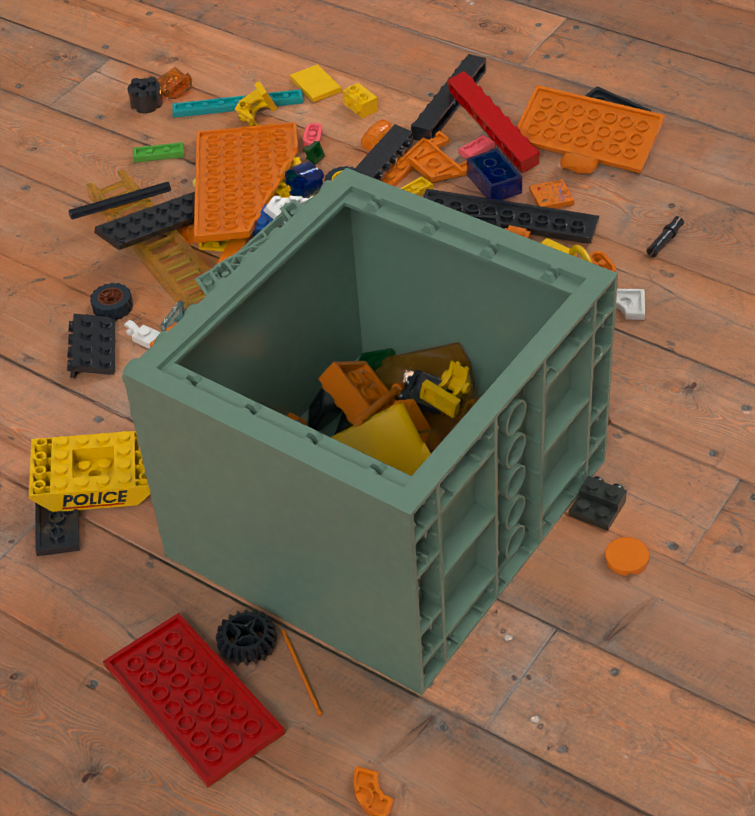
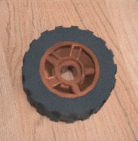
(112, 301)

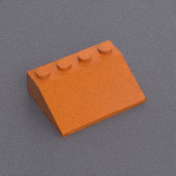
(354, 387)

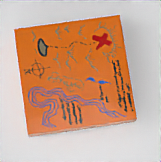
(552, 194)

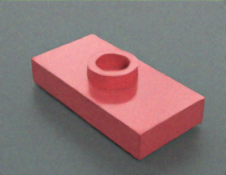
(477, 146)

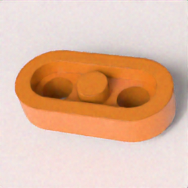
(601, 259)

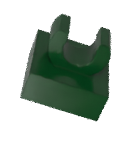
(314, 152)

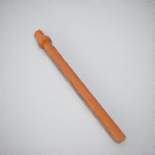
(395, 391)

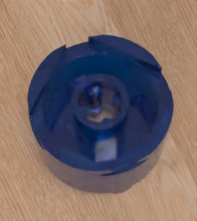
(304, 179)

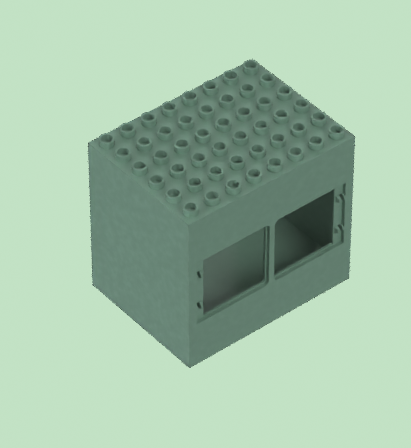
(311, 531)

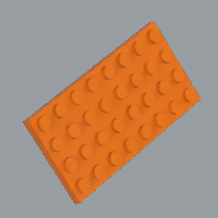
(590, 127)

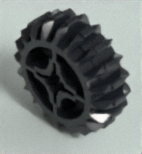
(245, 630)

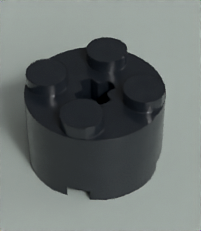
(145, 94)

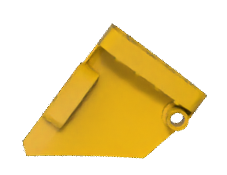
(388, 438)

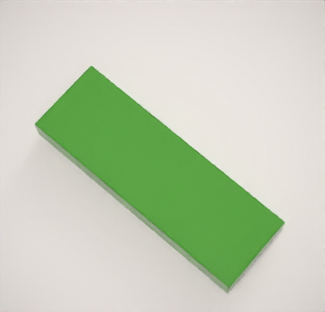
(158, 152)

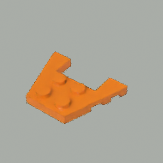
(434, 163)

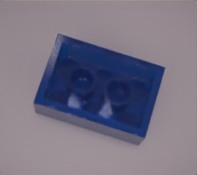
(494, 175)

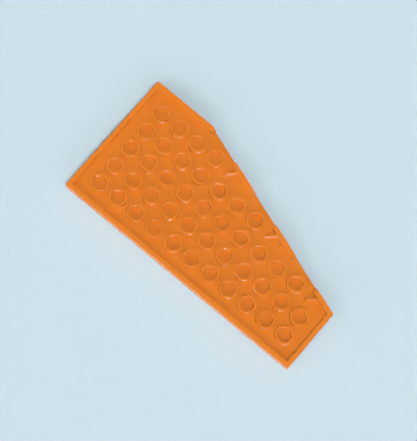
(238, 176)

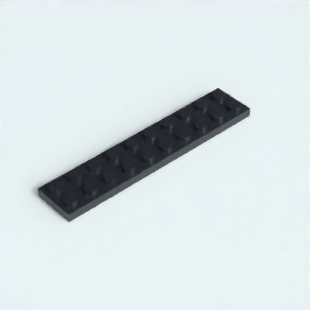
(536, 219)

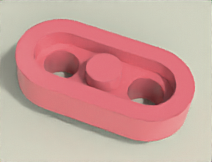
(312, 133)

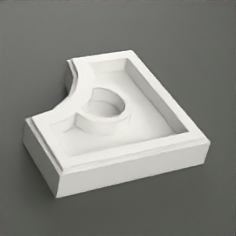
(631, 303)

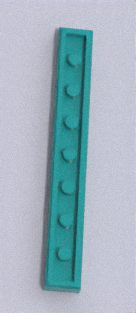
(229, 103)

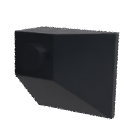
(322, 410)

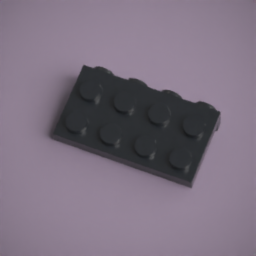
(91, 344)

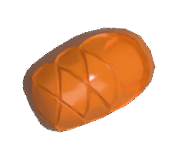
(375, 134)
(579, 163)

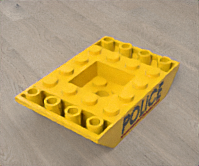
(87, 471)

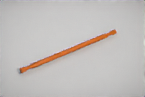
(301, 672)

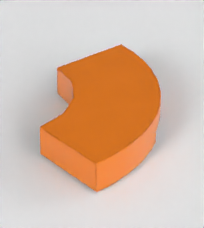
(369, 794)

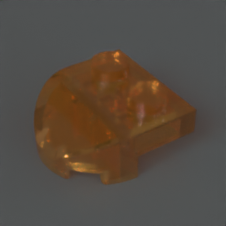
(175, 84)

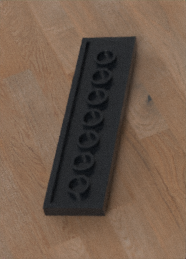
(148, 222)

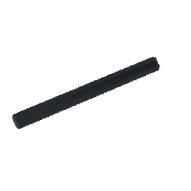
(119, 200)

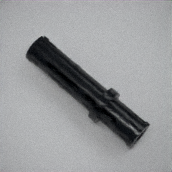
(669, 231)

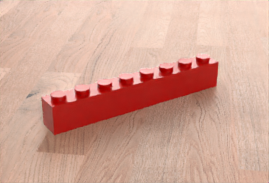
(493, 122)

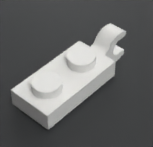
(142, 335)

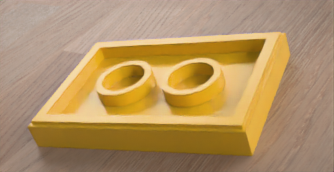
(315, 83)

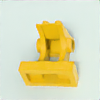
(252, 103)
(455, 379)

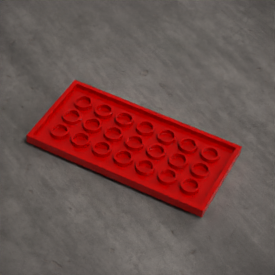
(194, 699)

